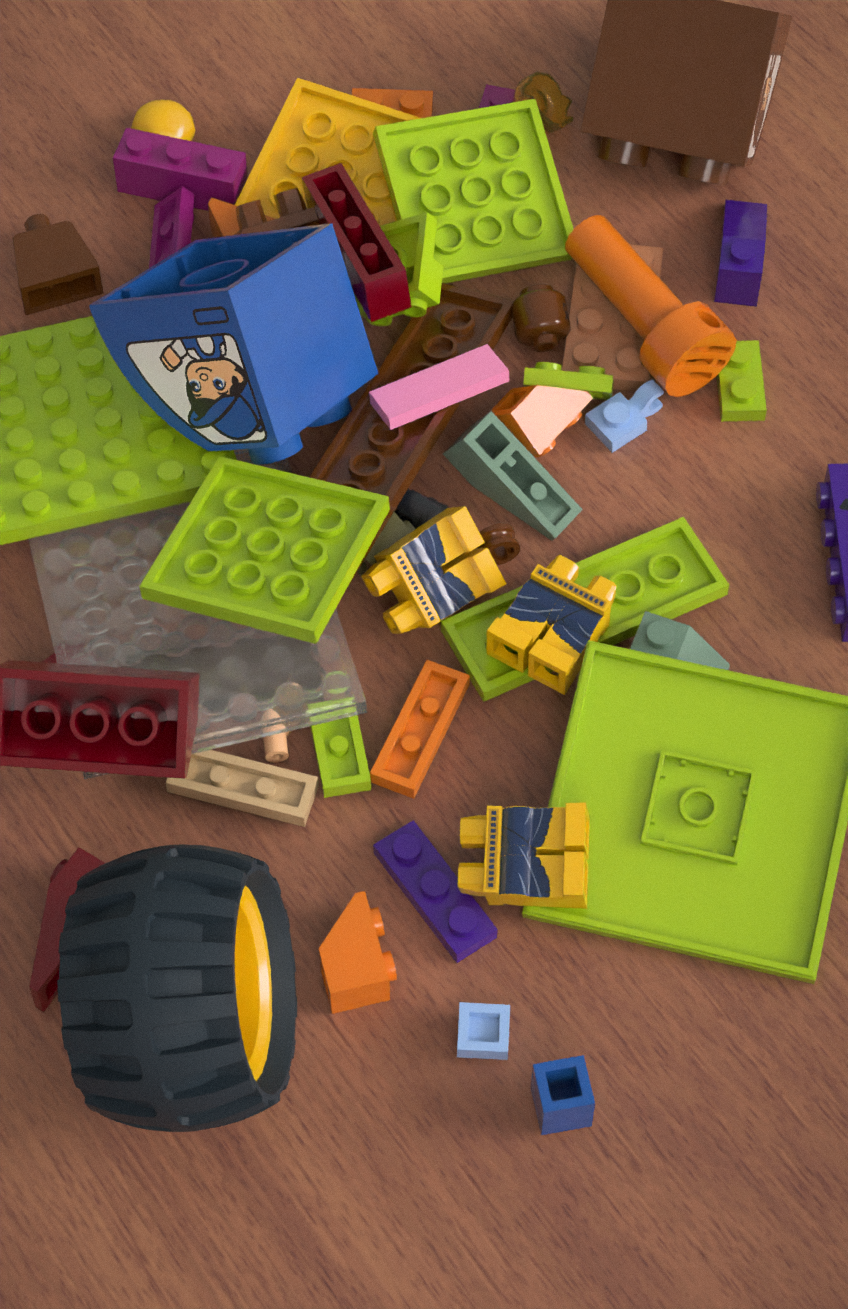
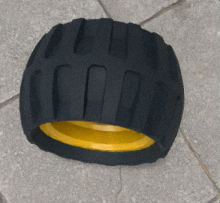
(178, 988)

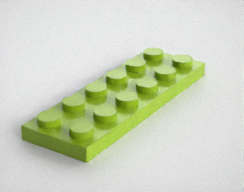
(653, 573)

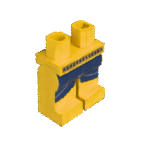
(433, 571)
(552, 623)
(529, 856)

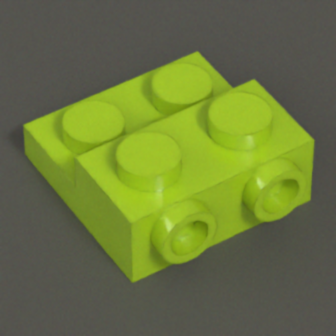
(414, 244)

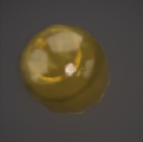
(549, 99)

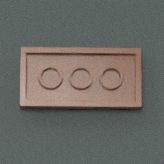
(602, 334)

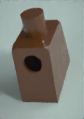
(53, 265)

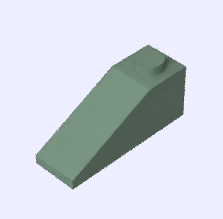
(511, 476)

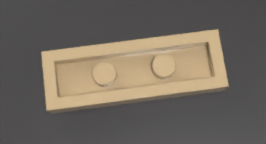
(248, 786)

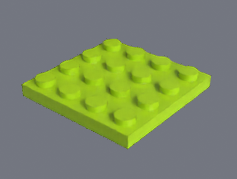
(485, 182)
(266, 549)

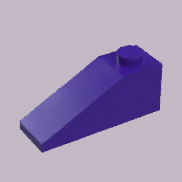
(741, 253)

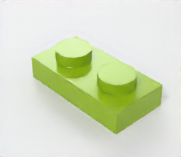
(587, 379)
(742, 385)
(341, 757)

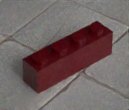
(370, 260)

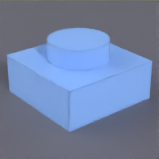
(483, 1031)

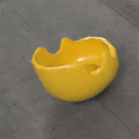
(166, 119)

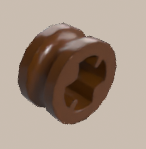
(500, 542)

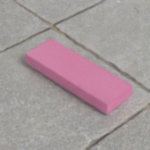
(439, 386)

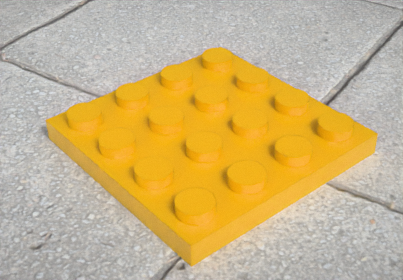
(317, 132)

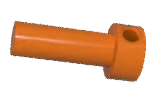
(681, 342)

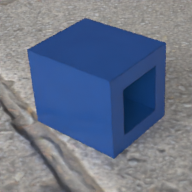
(562, 1095)

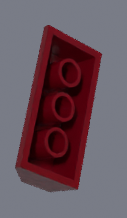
(97, 718)

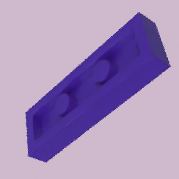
(434, 891)

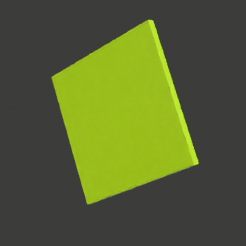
(706, 809)

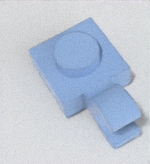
(623, 420)

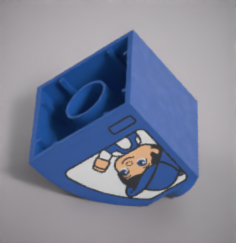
(243, 339)

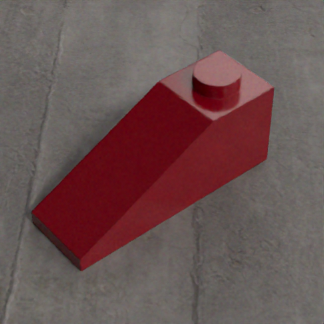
(47, 959)

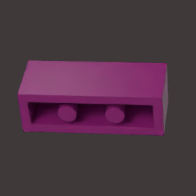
(160, 164)

